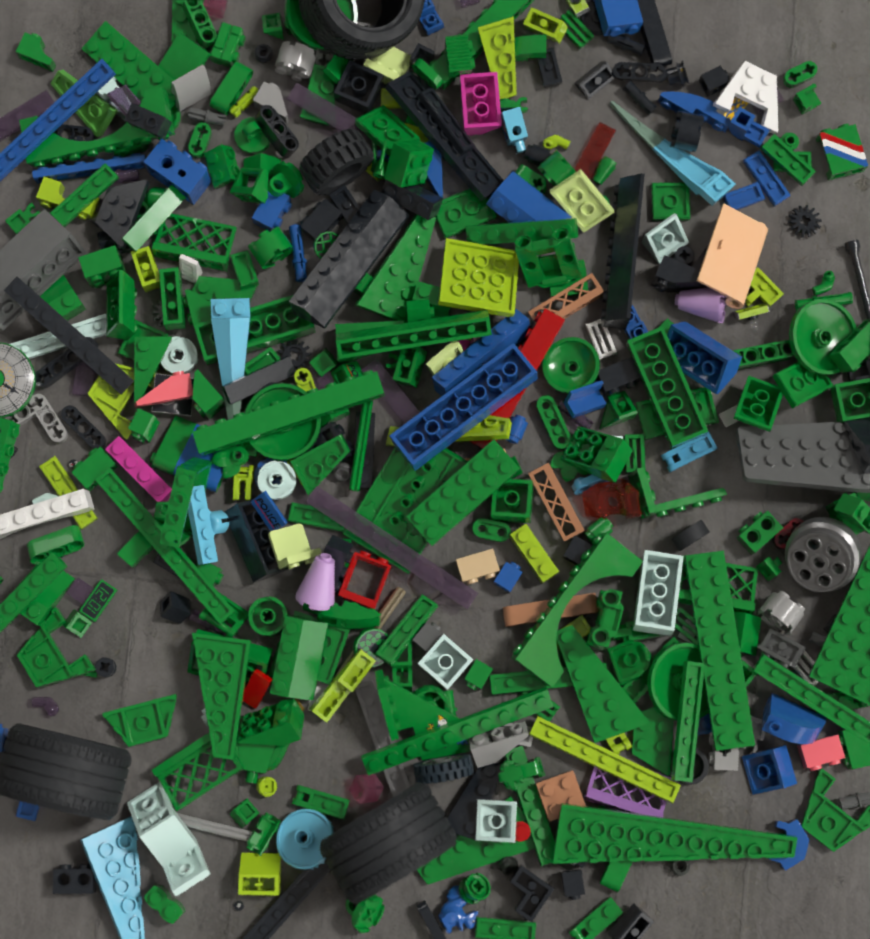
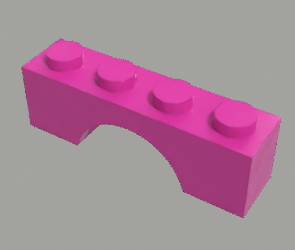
(139, 470)

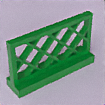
(204, 258)
(739, 604)
(185, 757)

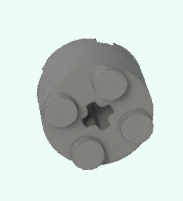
(295, 61)
(781, 612)

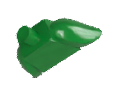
(259, 758)

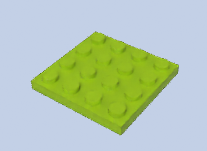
(479, 278)

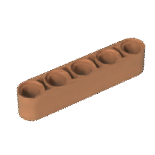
(528, 612)

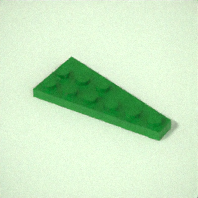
(399, 273)
(222, 679)
(472, 854)

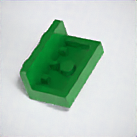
(222, 165)

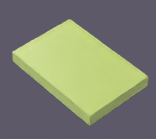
(582, 200)

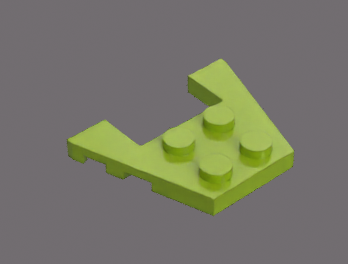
(112, 402)

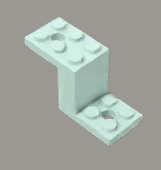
(168, 838)

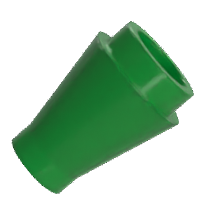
(604, 170)

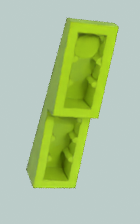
(342, 685)

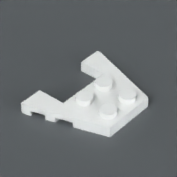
(756, 88)

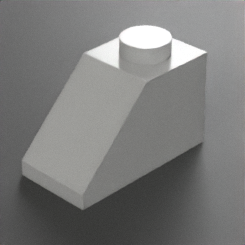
(271, 95)

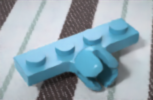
(205, 526)

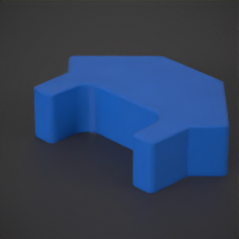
(795, 829)

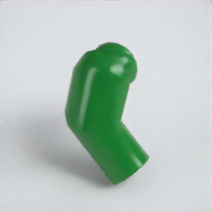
(826, 284)

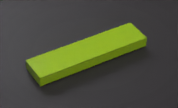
(63, 485)

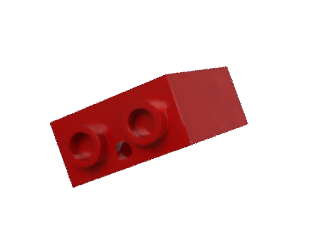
(361, 600)

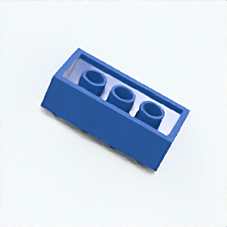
(521, 202)
(703, 357)

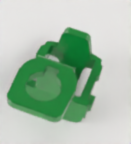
(511, 775)

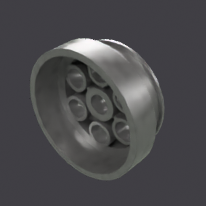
(826, 532)

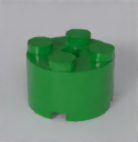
(556, 168)
(271, 247)
(257, 619)

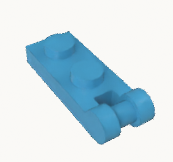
(689, 452)

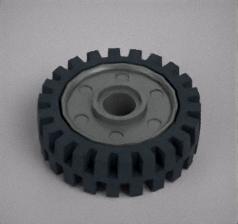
(443, 768)

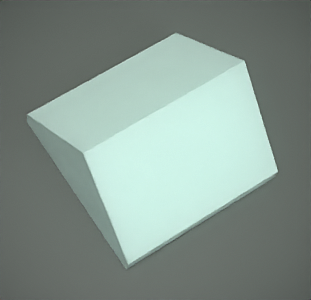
(665, 238)
(496, 820)

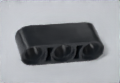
(276, 122)

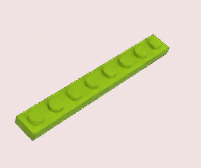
(605, 760)

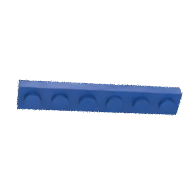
(84, 169)

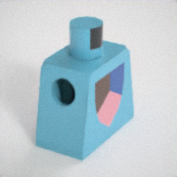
(513, 121)

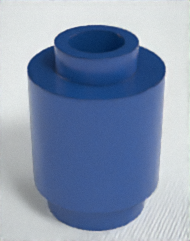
(517, 429)

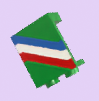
(843, 151)

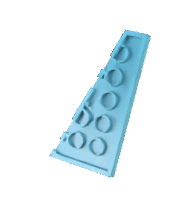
(117, 871)

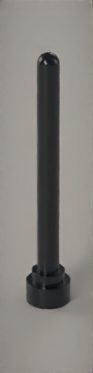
(852, 248)

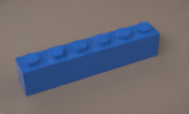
(504, 334)

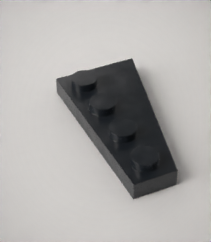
(481, 787)

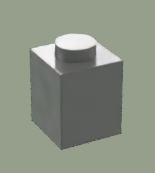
(427, 636)

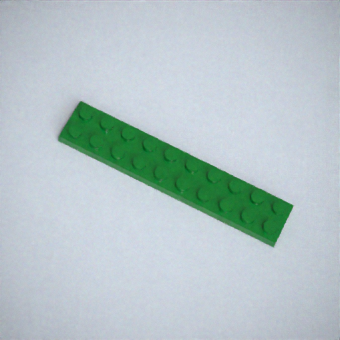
(719, 650)

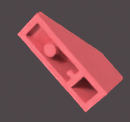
(172, 389)

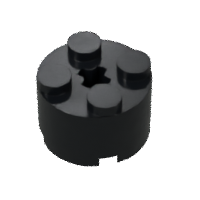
(686, 131)

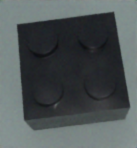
(359, 87)

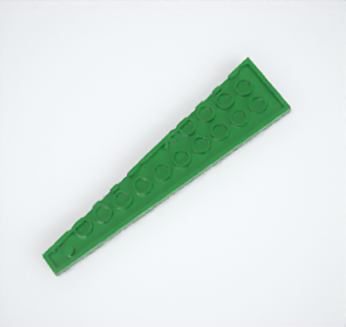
(616, 836)

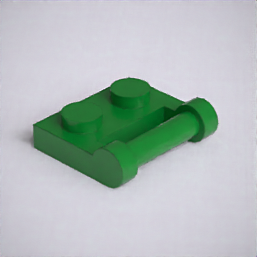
(237, 619)

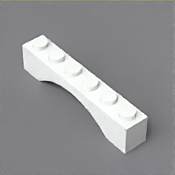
(48, 510)

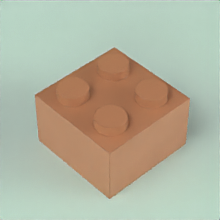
(558, 790)

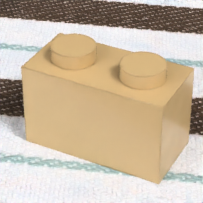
(478, 566)

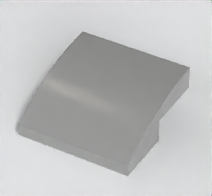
(191, 88)

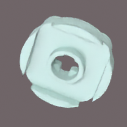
(188, 360)
(279, 469)

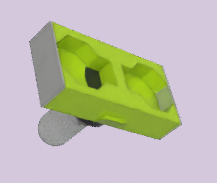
(578, 6)
(752, 313)

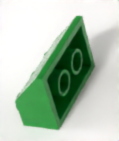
(121, 306)

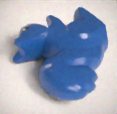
(453, 913)

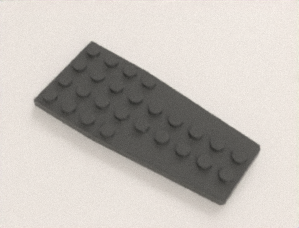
(801, 457)

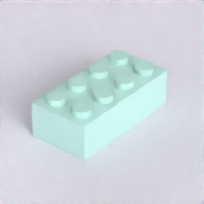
(658, 593)

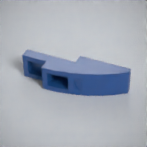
(695, 104)

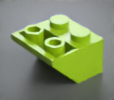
(259, 874)

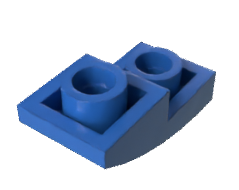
(430, 19)
(635, 326)

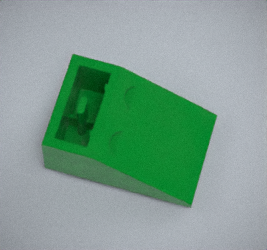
(597, 453)
(273, 725)

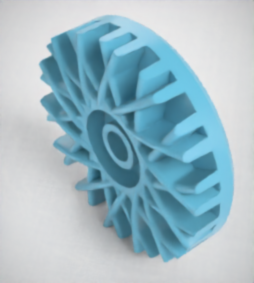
(291, 834)

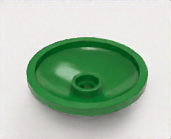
(569, 353)

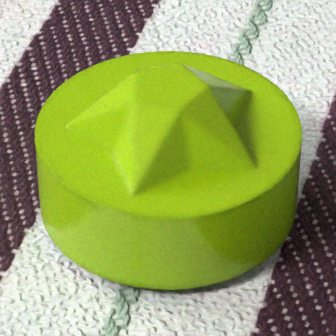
(266, 786)

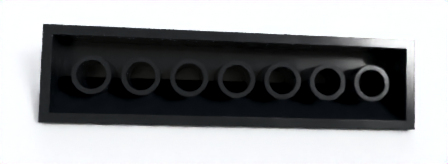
(623, 252)
(348, 259)

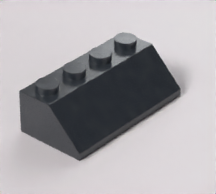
(253, 541)

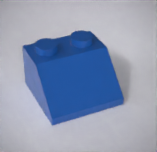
(769, 770)

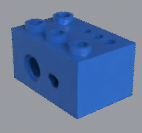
(178, 169)

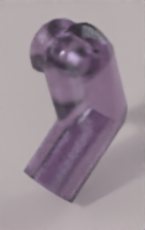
(46, 702)

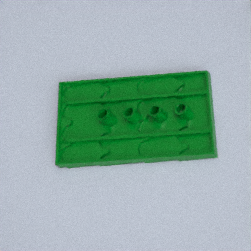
(398, 494)

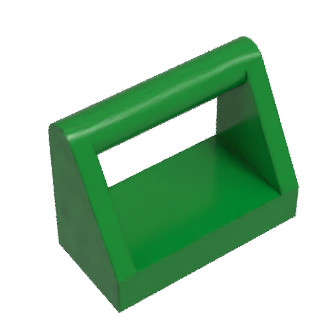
(254, 194)

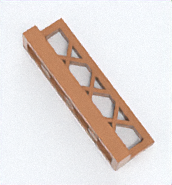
(574, 306)
(563, 499)

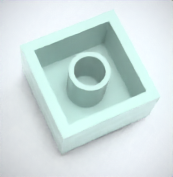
(445, 662)

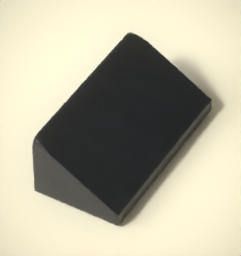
(595, 79)

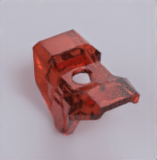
(597, 500)

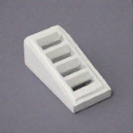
(189, 269)

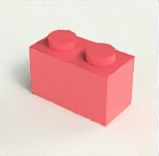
(820, 752)

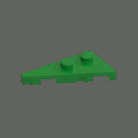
(147, 357)

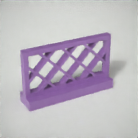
(617, 802)

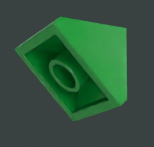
(748, 632)

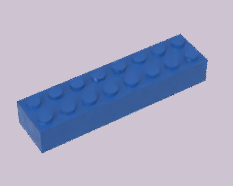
(464, 406)

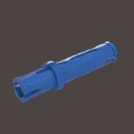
(299, 261)

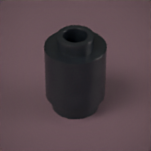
(536, 154)

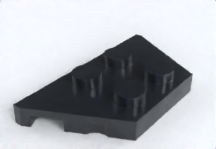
(121, 209)

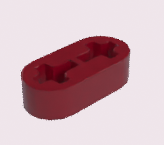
(786, 530)

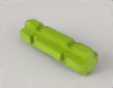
(244, 102)

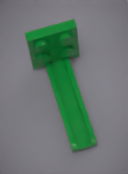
(640, 481)

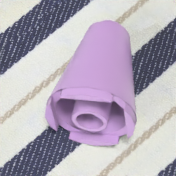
(702, 303)
(318, 584)

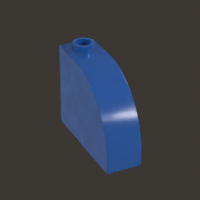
(791, 721)

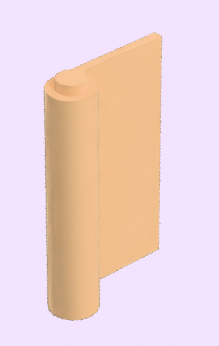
(732, 255)

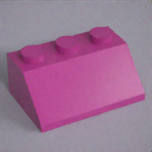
(480, 102)

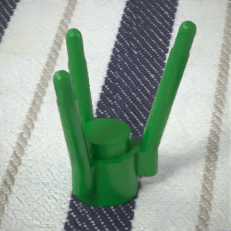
(380, 167)

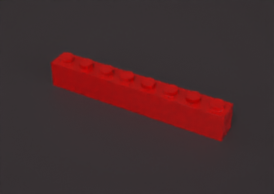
(535, 348)

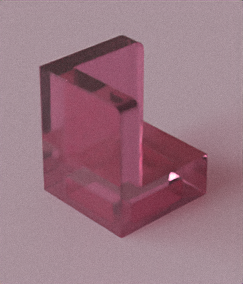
(215, 7)
(366, 788)

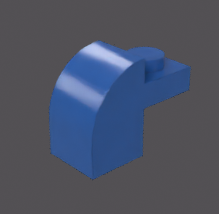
(745, 128)

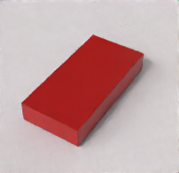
(256, 688)

